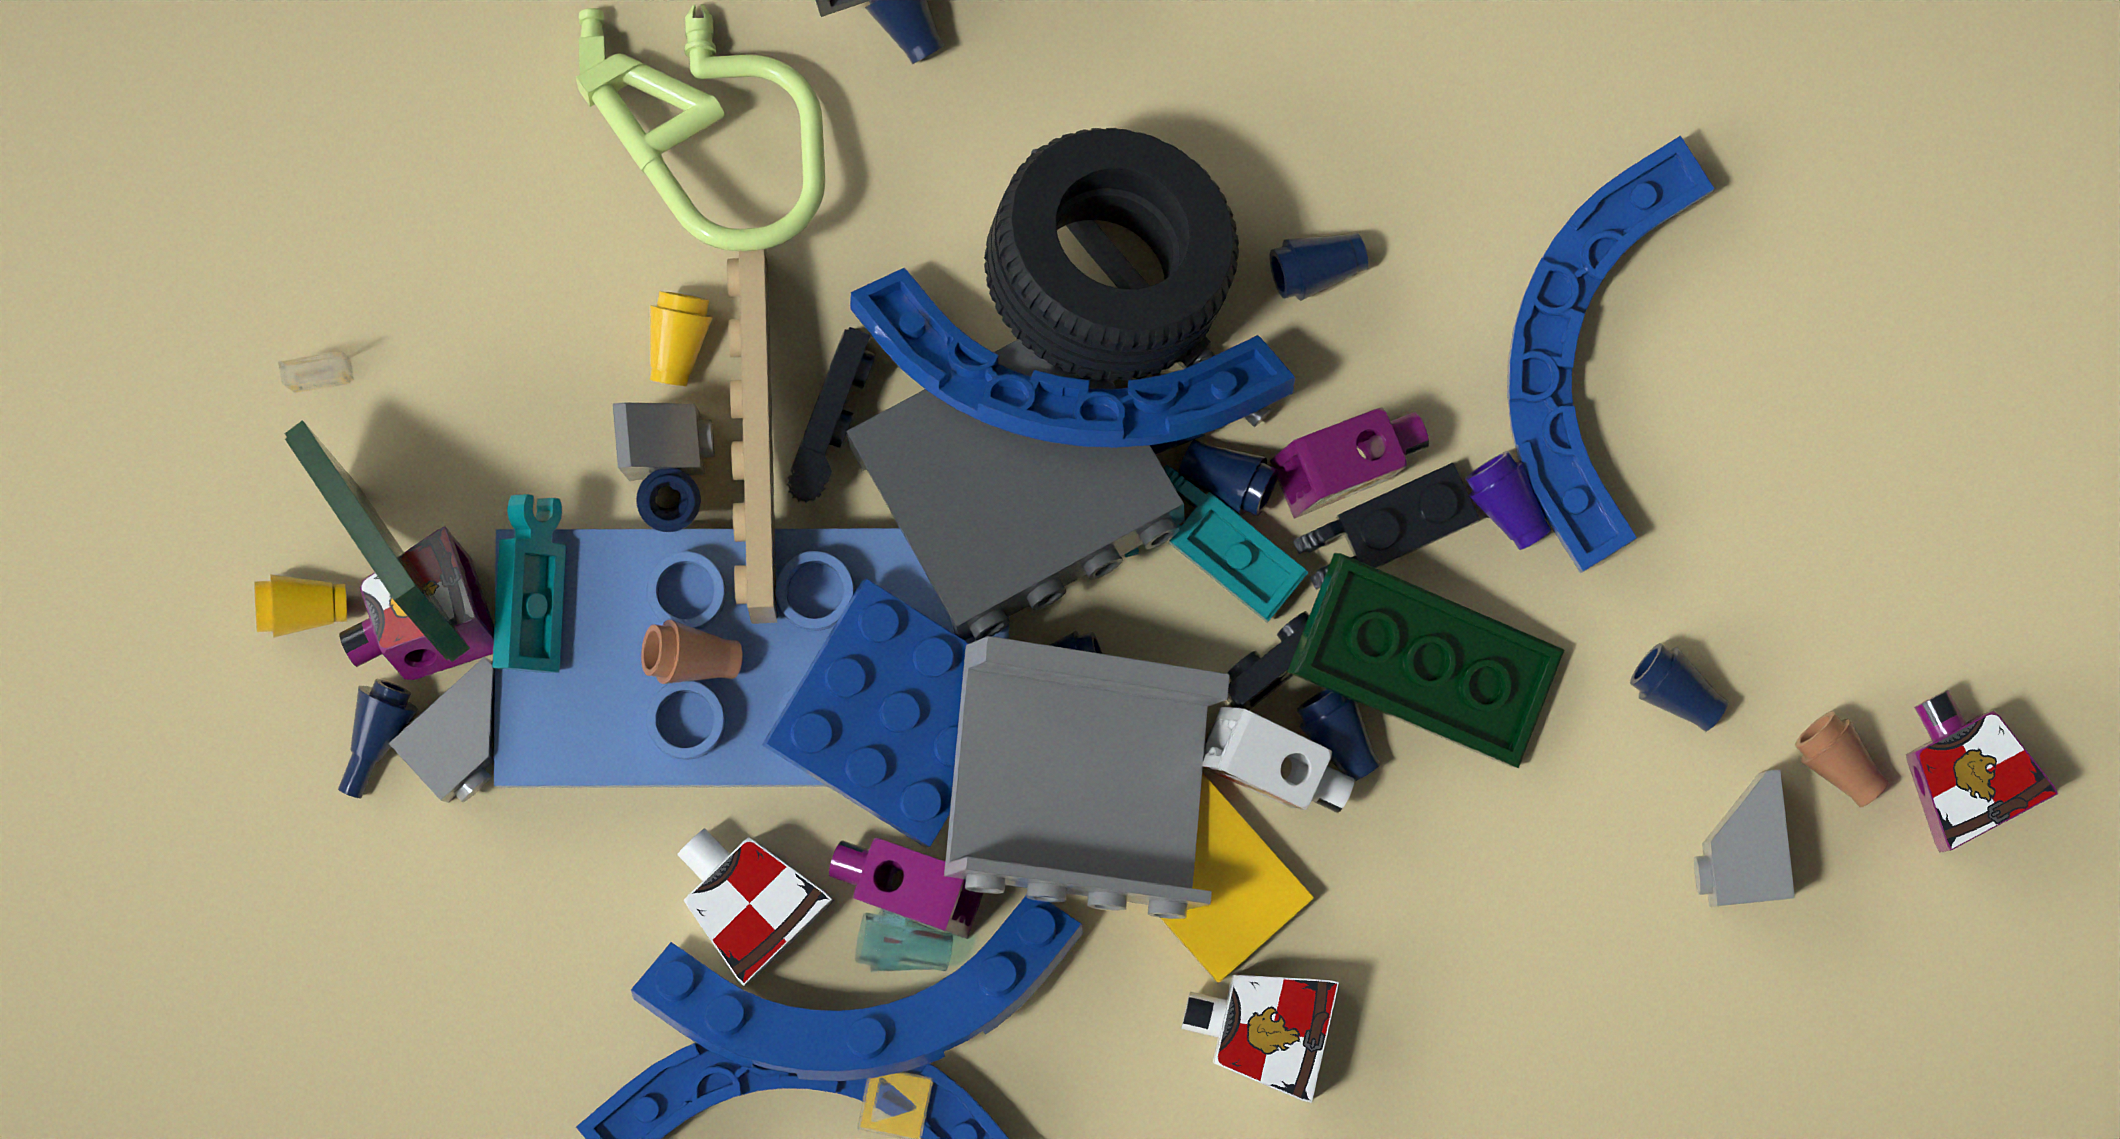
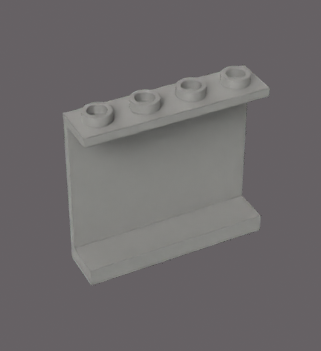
(1079, 776)

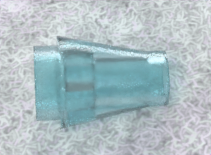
(901, 944)

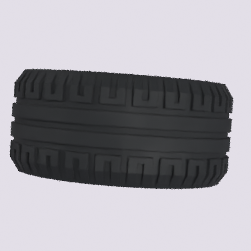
(1130, 183)

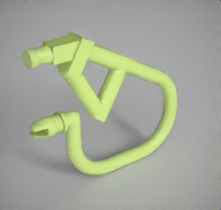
(603, 77)

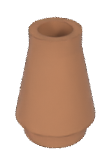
(686, 654)
(1840, 757)

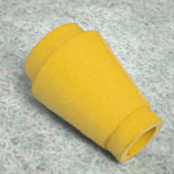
(676, 336)
(297, 604)

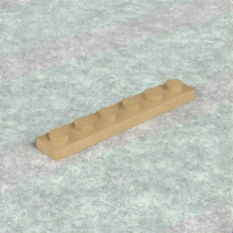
(754, 455)

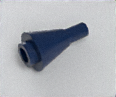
(379, 718)

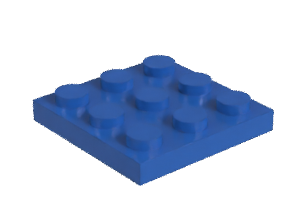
(880, 713)

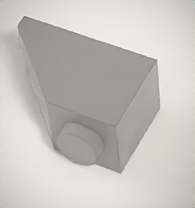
(661, 438)
(454, 736)
(1748, 849)

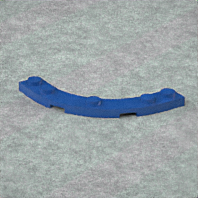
(1547, 338)
(1063, 407)
(869, 1039)
(698, 1079)

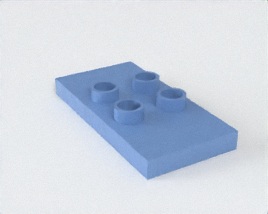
(623, 729)

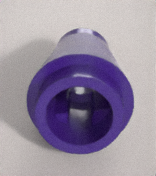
(1508, 499)

